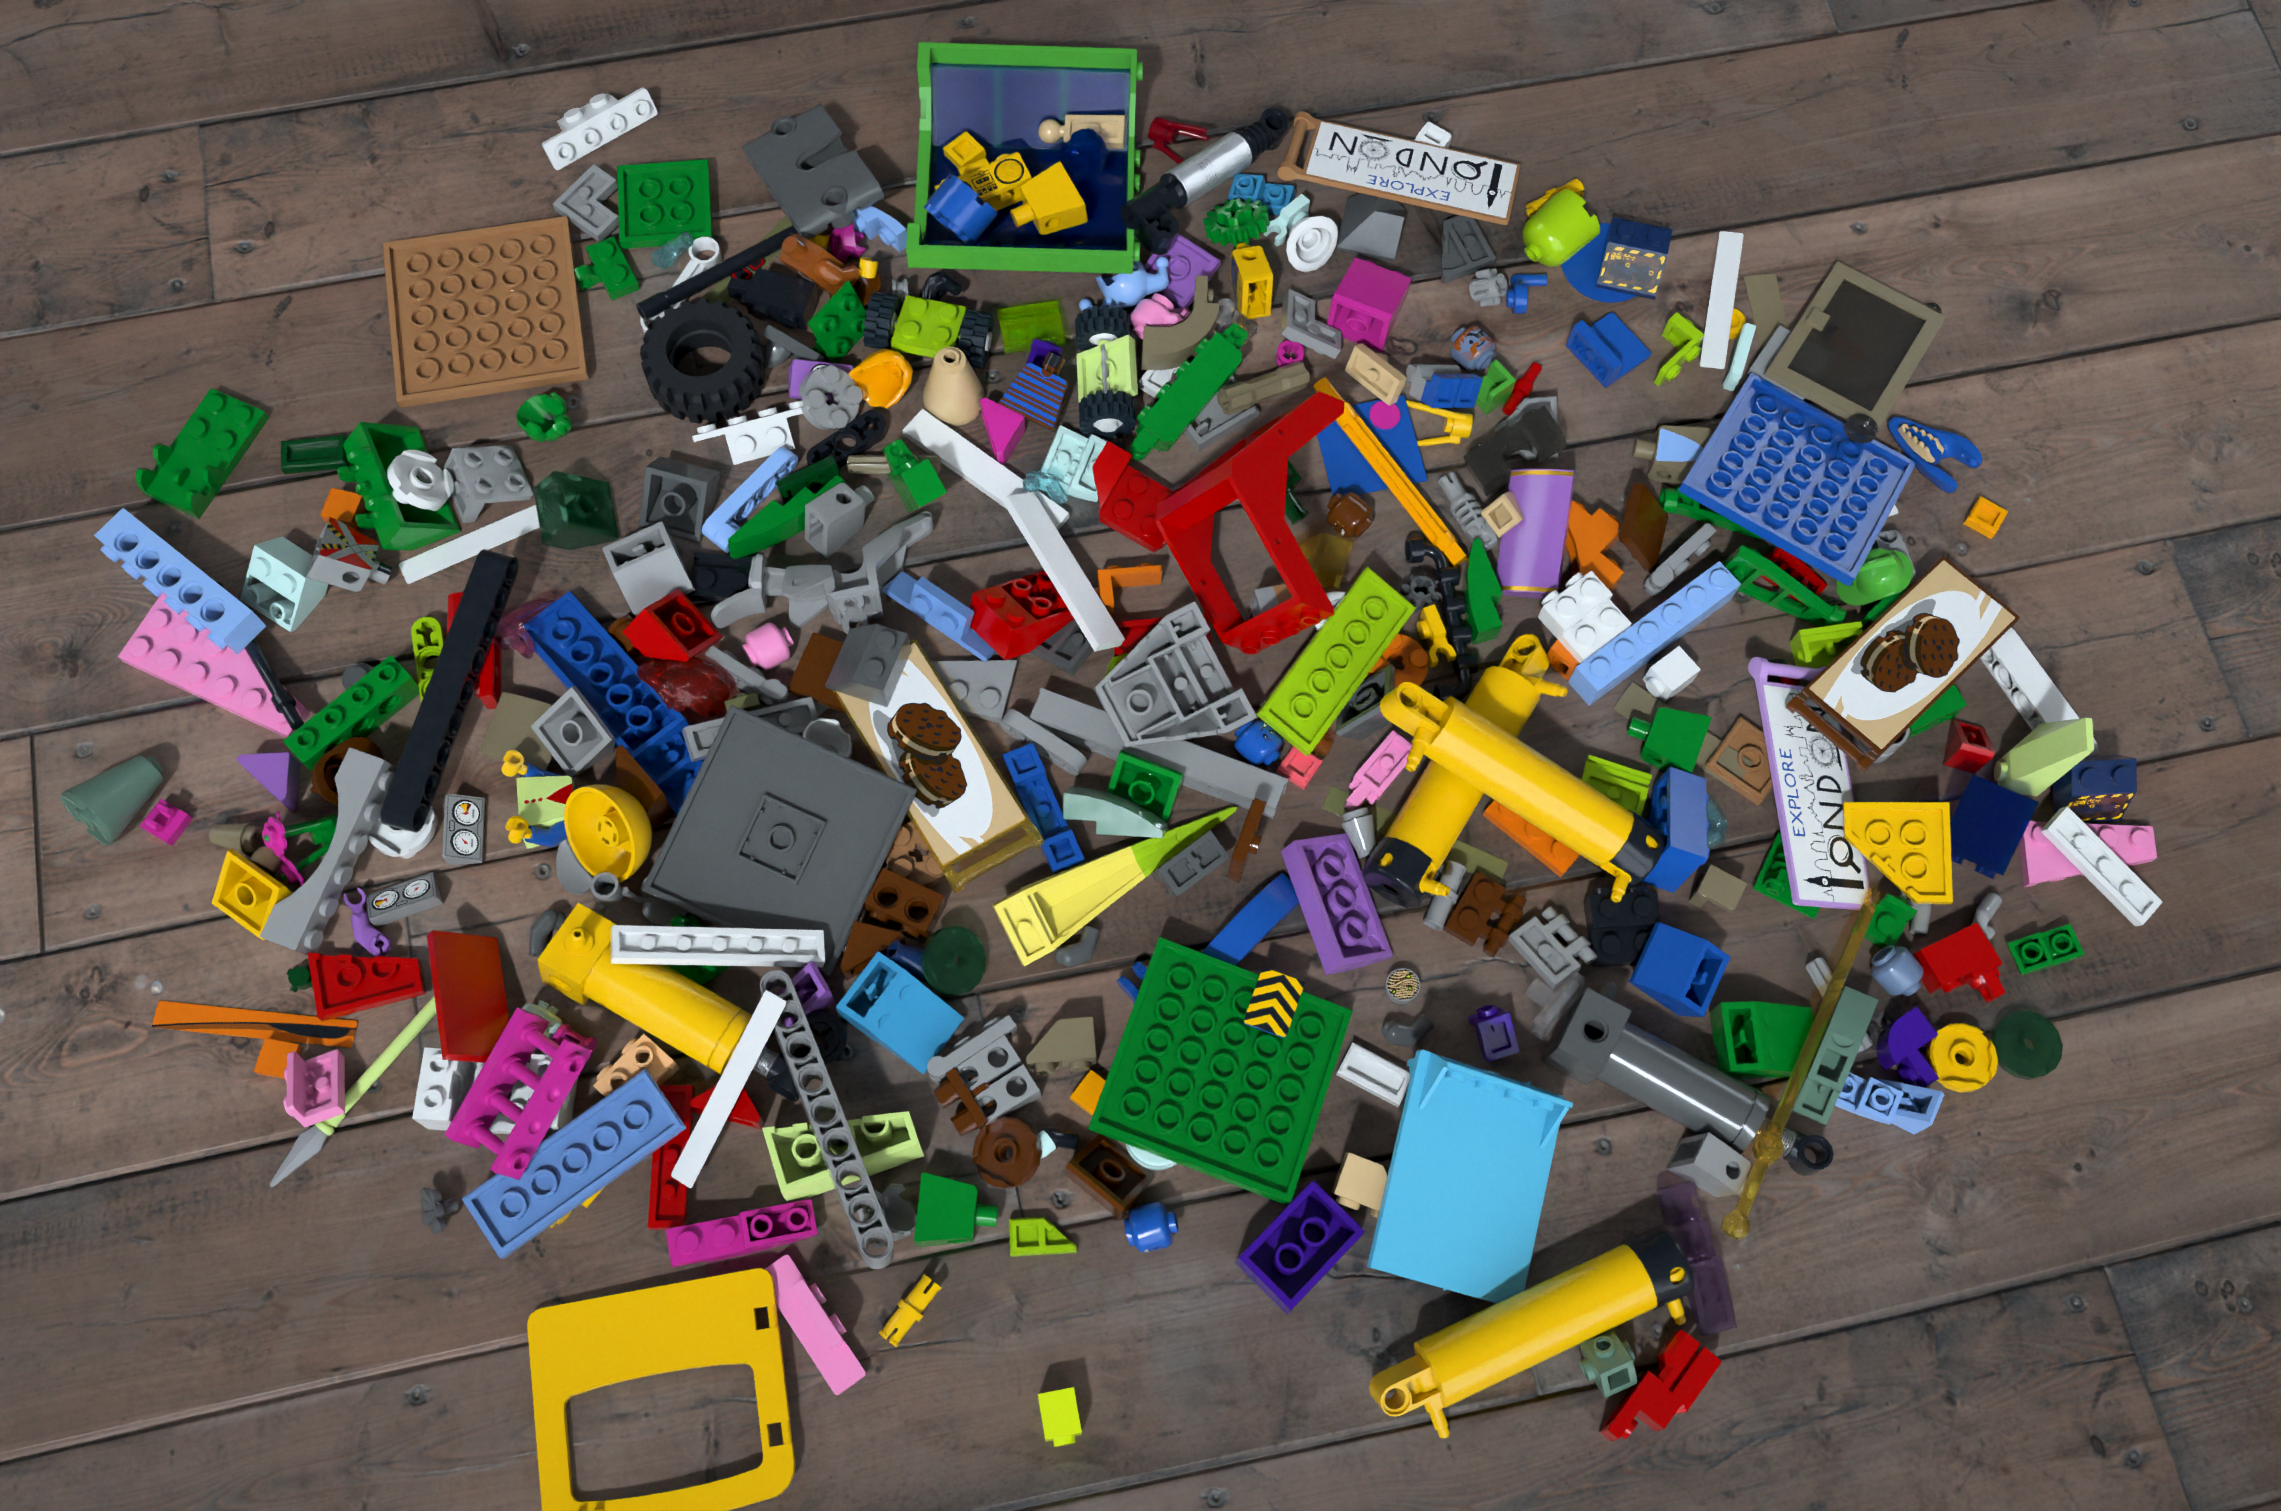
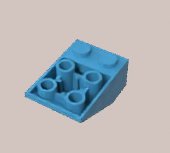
(899, 1012)

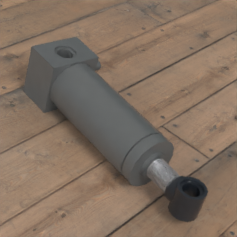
(1606, 1047)

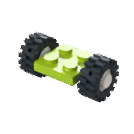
(927, 327)

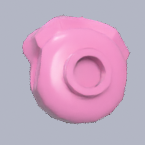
(1156, 313)

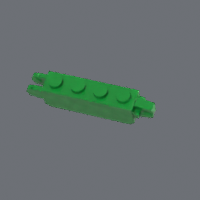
(1190, 392)

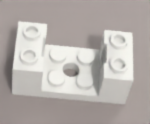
(447, 1082)

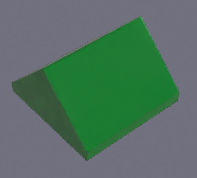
(1146, 784)

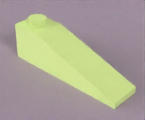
(2045, 756)

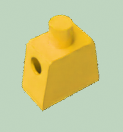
(1050, 202)

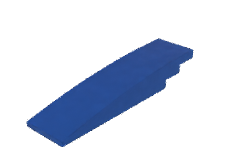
(590, 659)

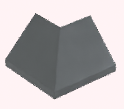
(1371, 227)
(1363, 712)

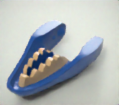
(1930, 446)

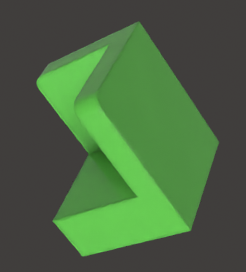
(1495, 388)

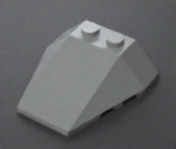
(1172, 686)

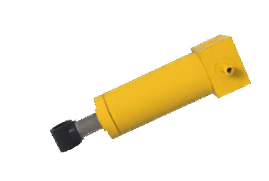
(653, 998)

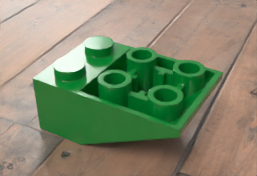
(1759, 1038)

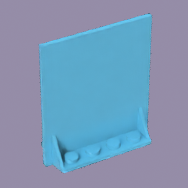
(1466, 1179)

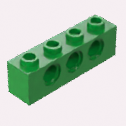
(354, 712)

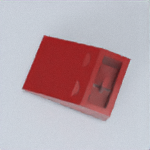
(1019, 614)

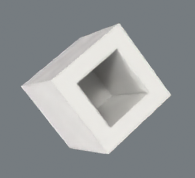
(1671, 674)

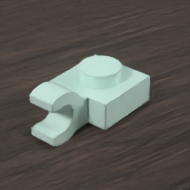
(1288, 217)

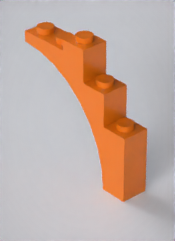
(1586, 544)

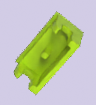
(1823, 644)

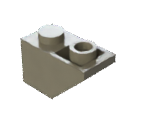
(1065, 1045)

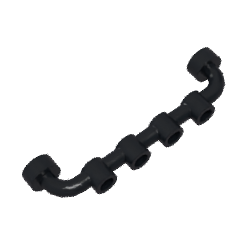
(1452, 607)

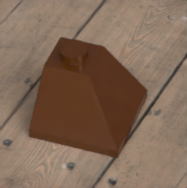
(637, 782)

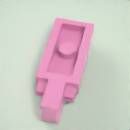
(1379, 771)

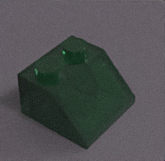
(574, 511)

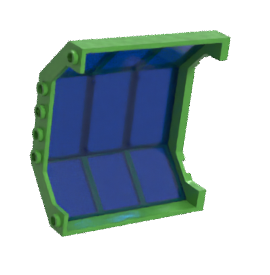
(1001, 100)

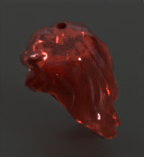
(685, 683)

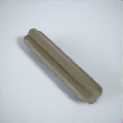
(878, 464)

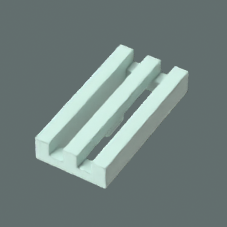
(1738, 356)

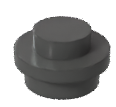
(354, 673)

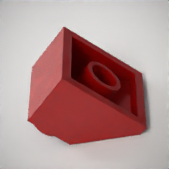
(671, 629)

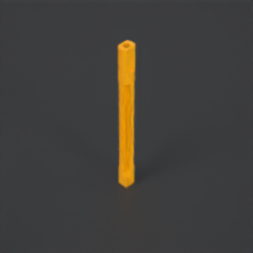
(1395, 479)

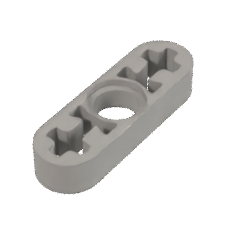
(1045, 742)

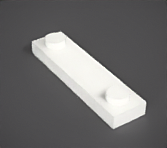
(2101, 866)

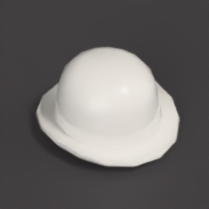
(1311, 243)

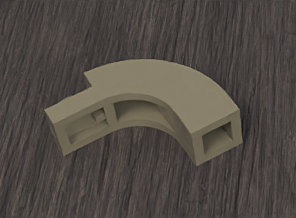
(1171, 346)

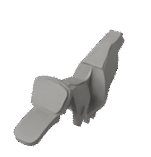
(815, 587)

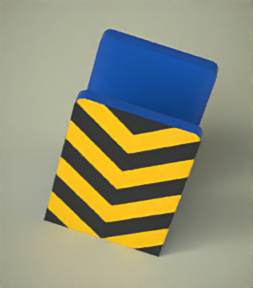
(1273, 1002)

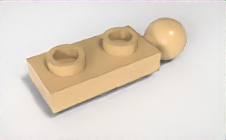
(1109, 127)

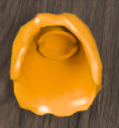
(883, 377)

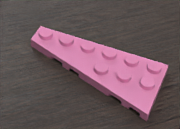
(186, 658)

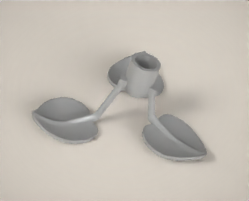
(607, 889)

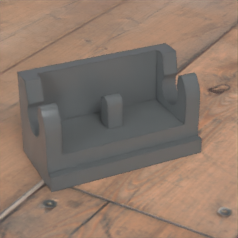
(1191, 864)

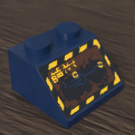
(1634, 258)
(2097, 788)

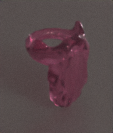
(513, 623)

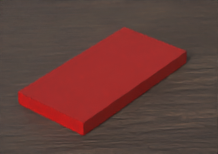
(467, 994)

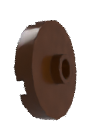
(991, 1150)

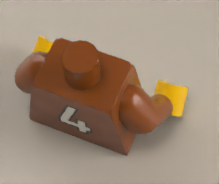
(818, 266)

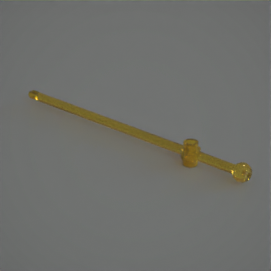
(1769, 1146)

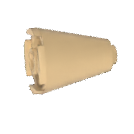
(952, 388)

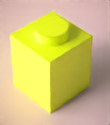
(1060, 1416)

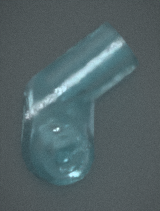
(671, 250)
(1046, 482)
(1717, 825)

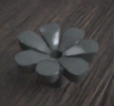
(436, 1209)

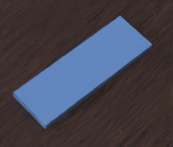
(575, 1164)

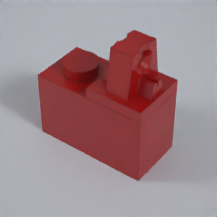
(1962, 960)

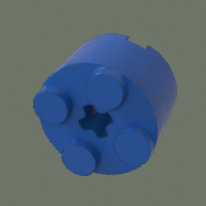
(960, 210)

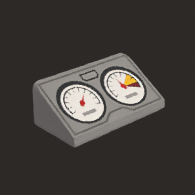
(463, 829)
(403, 900)

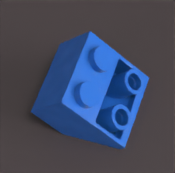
(1679, 970)

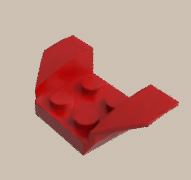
(1128, 498)

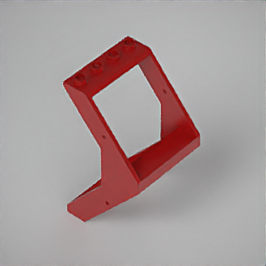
(1256, 476)

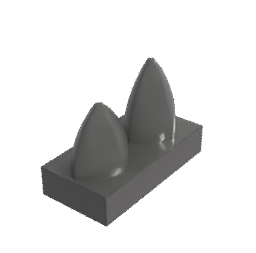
(781, 346)

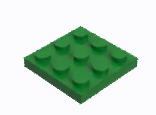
(663, 202)

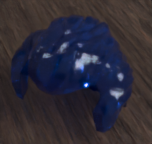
(1084, 154)

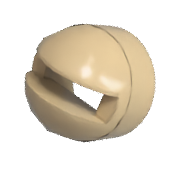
(266, 859)

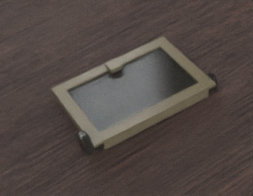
(1856, 349)

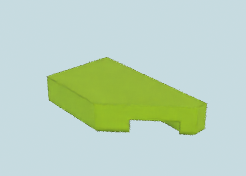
(1037, 1237)

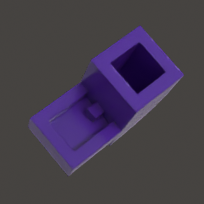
(1900, 1045)

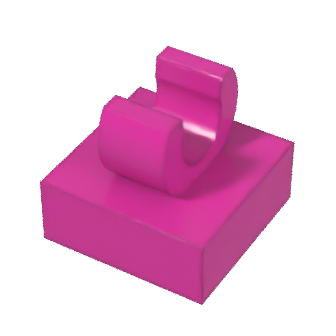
(844, 242)
(166, 822)

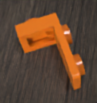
(1119, 577)

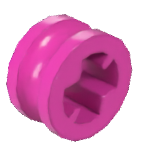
(1289, 346)

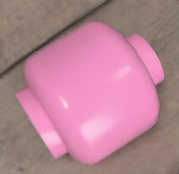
(767, 646)

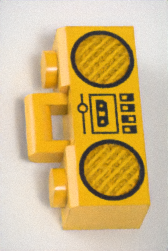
(998, 181)

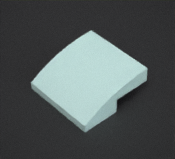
(1071, 462)

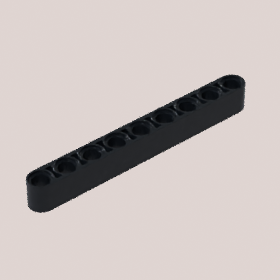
(449, 691)

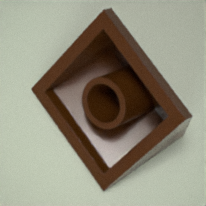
(1109, 1175)

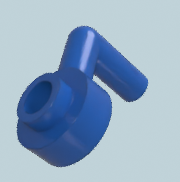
(1518, 294)

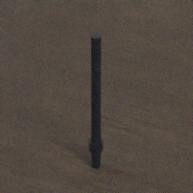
(281, 698)

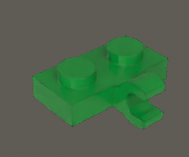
(609, 268)

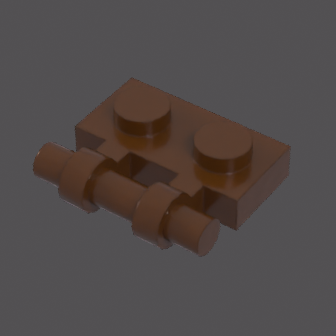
(1475, 909)

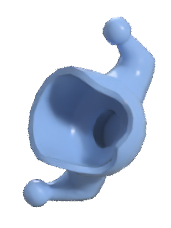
(1129, 289)

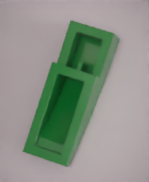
(1481, 595)

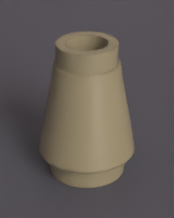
(242, 837)

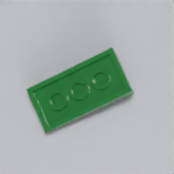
(202, 454)

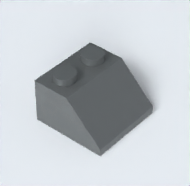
(679, 497)
(870, 663)

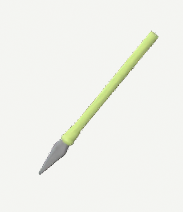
(313, 1139)

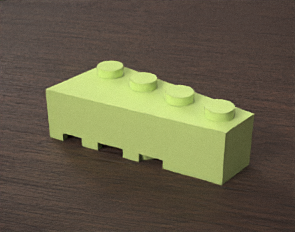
(800, 1167)

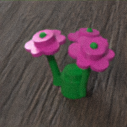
(275, 834)

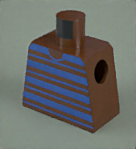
(1039, 392)

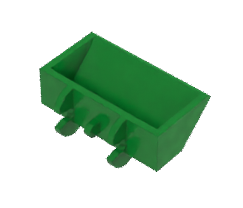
(398, 525)

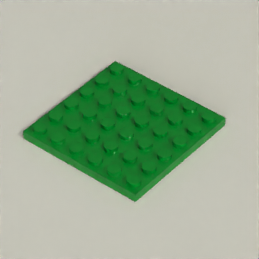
(1211, 1088)

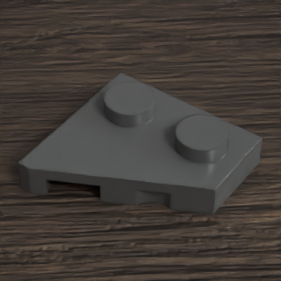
(1463, 249)
(1065, 648)

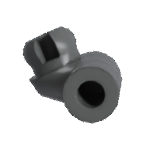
(541, 928)
(1079, 952)
(1407, 1035)

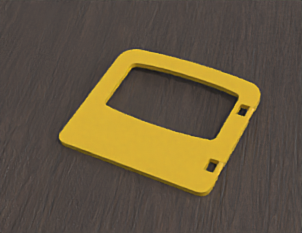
(650, 1334)

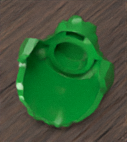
(544, 417)

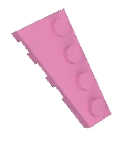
(2045, 863)

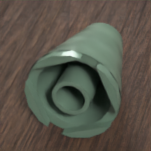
(113, 797)

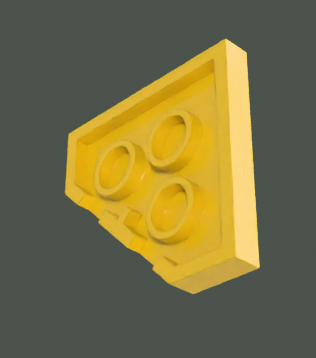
(1906, 844)

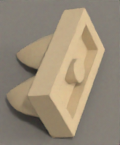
(1376, 373)

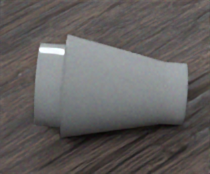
(1360, 831)

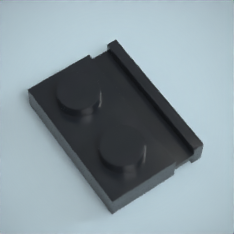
(718, 576)

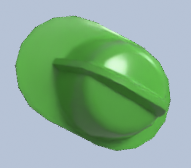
(1880, 576)

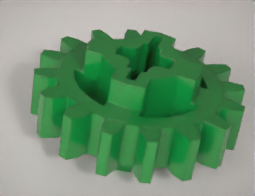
(1236, 222)

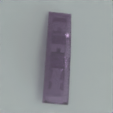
(1684, 1220)

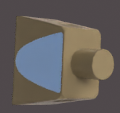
(1672, 452)

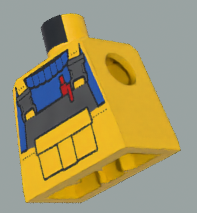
(1247, 267)

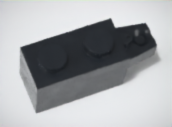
(776, 297)

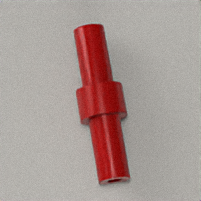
(1522, 388)

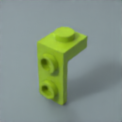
(1684, 337)

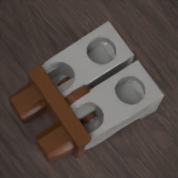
(988, 1085)

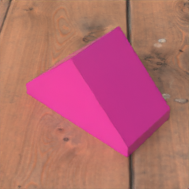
(1002, 427)

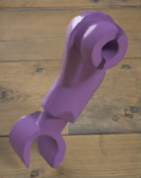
(364, 933)

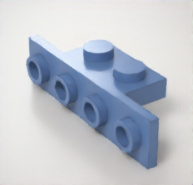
(939, 610)

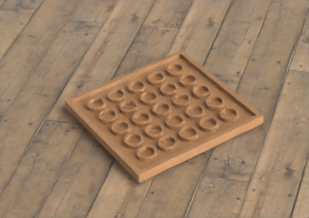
(484, 311)

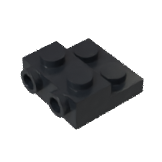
(1620, 928)

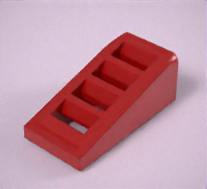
(1796, 568)

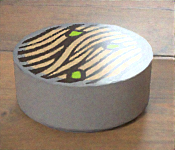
(1402, 986)

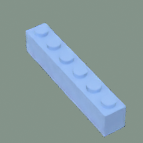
(1653, 633)

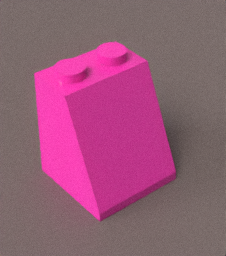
(1368, 303)

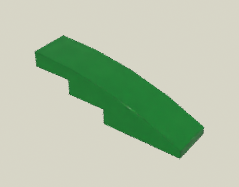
(775, 523)

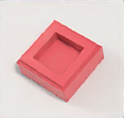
(1299, 768)

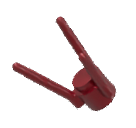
(1165, 132)

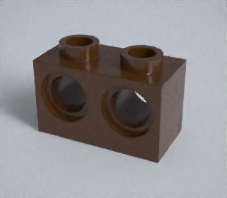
(910, 897)

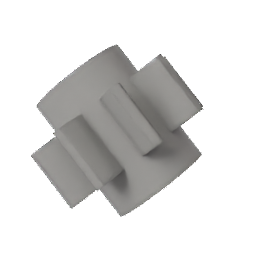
(1488, 287)

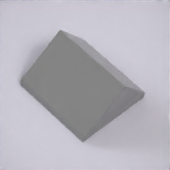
(574, 733)

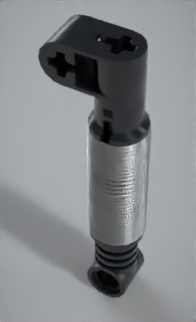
(1196, 176)

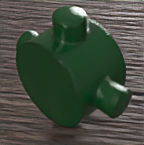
(300, 978)

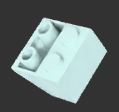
(279, 583)

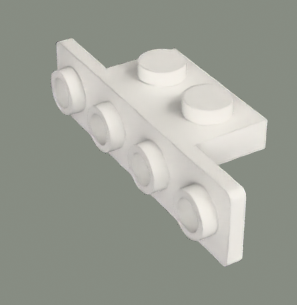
(597, 124)
(755, 437)

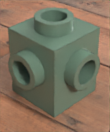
(1608, 1363)

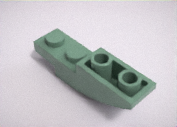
(1835, 1056)

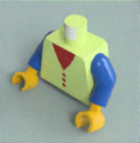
(540, 803)

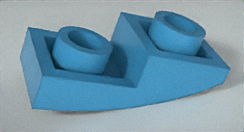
(1254, 186)

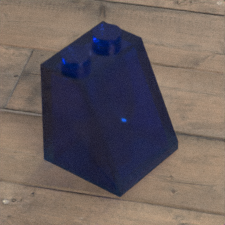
(1989, 826)

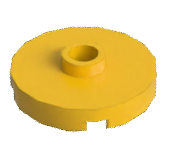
(1977, 1052)

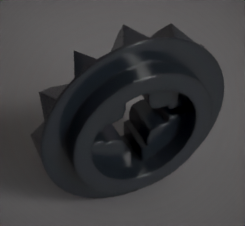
(836, 1040)

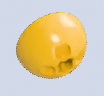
(607, 830)

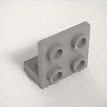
(484, 477)

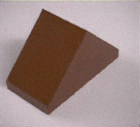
(863, 944)

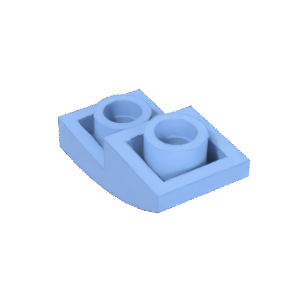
(876, 222)
(1869, 1098)

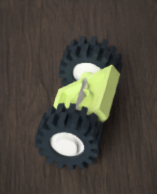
(1106, 372)

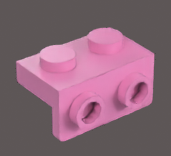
(315, 1087)

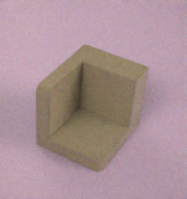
(1718, 889)

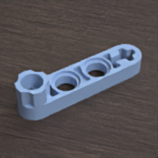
(748, 497)

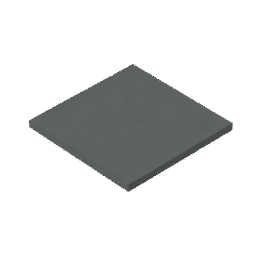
(779, 834)

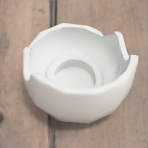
(830, 735)

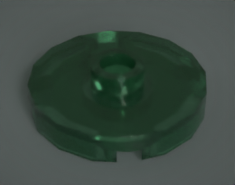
(940, 965)
(2012, 1051)

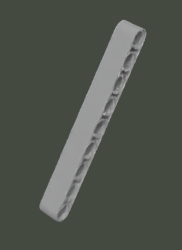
(829, 1132)

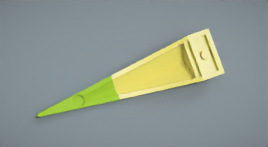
(1058, 906)

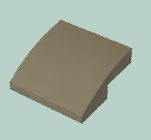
(512, 730)

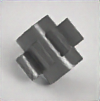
(1417, 588)

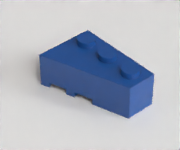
(1681, 813)

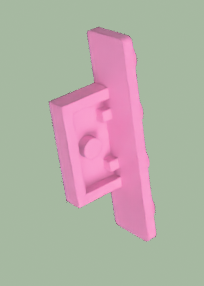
(813, 1326)

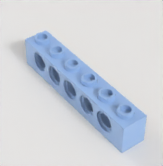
(180, 581)

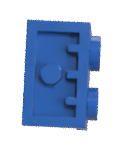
(1607, 348)

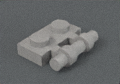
(1546, 953)

